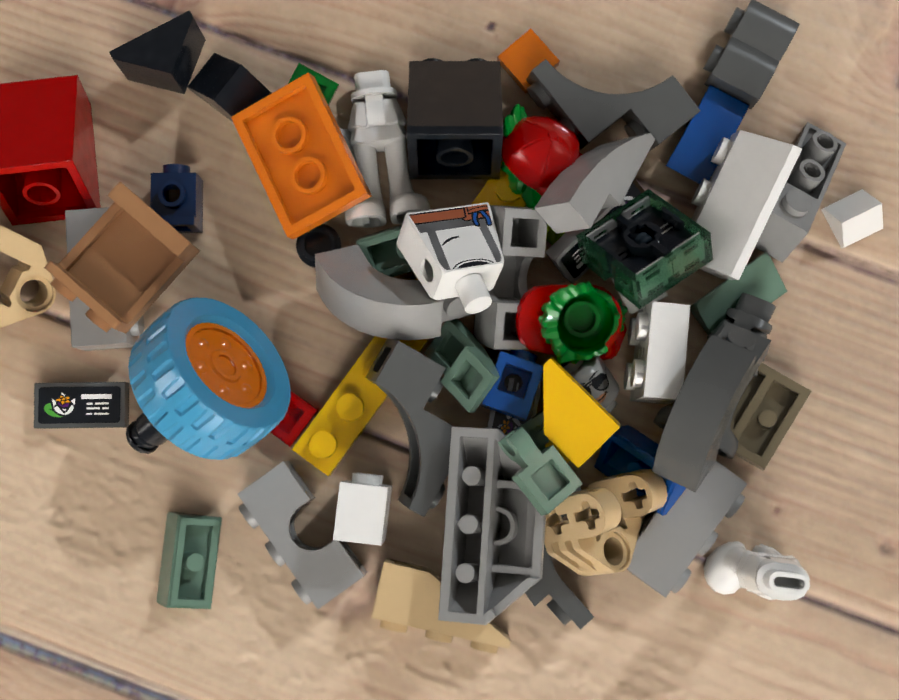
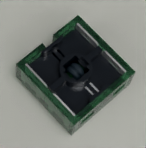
(645, 248)

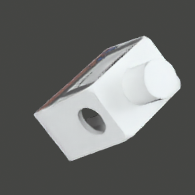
(454, 253)

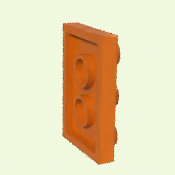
(301, 156)

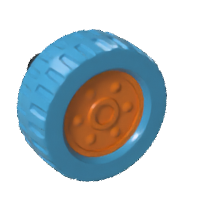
(206, 381)

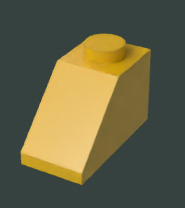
(572, 416)

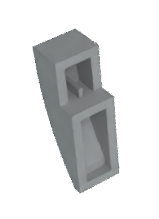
(593, 183)

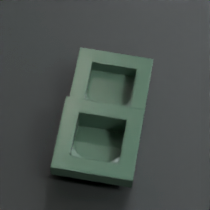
(468, 366)

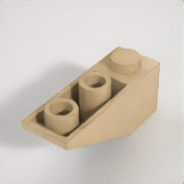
(411, 598)

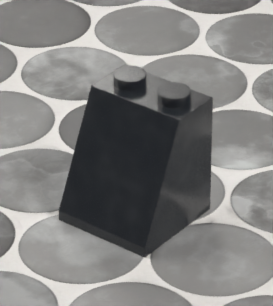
(454, 119)

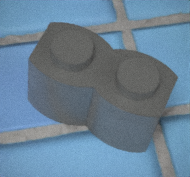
(751, 53)

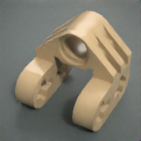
(30, 267)
(603, 522)

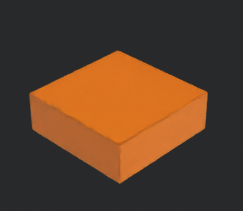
(524, 56)

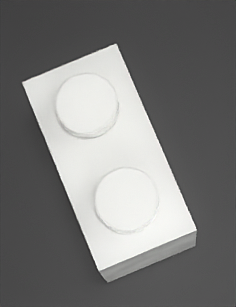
(362, 509)

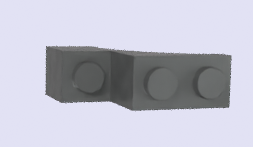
(589, 113)
(410, 383)

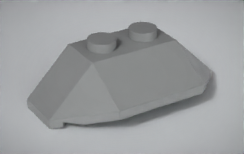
(490, 531)

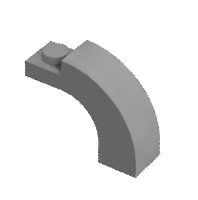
(379, 302)

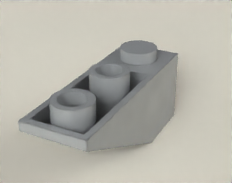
(802, 192)

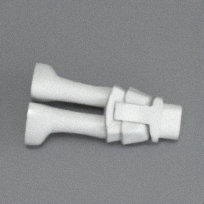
(379, 127)
(758, 571)

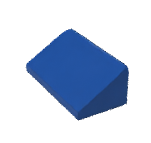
(632, 451)

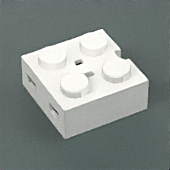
(659, 352)

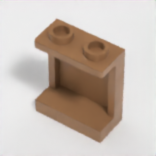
(122, 262)

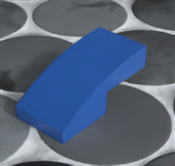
(717, 119)

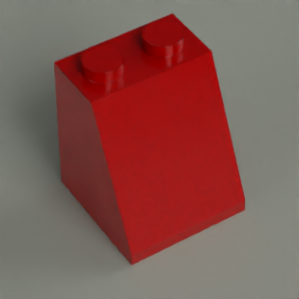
(46, 150)

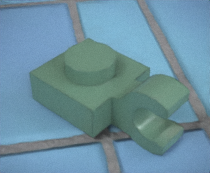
(543, 475)

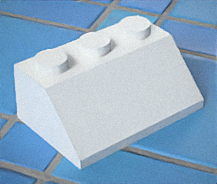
(741, 197)

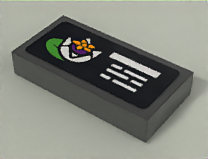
(81, 405)

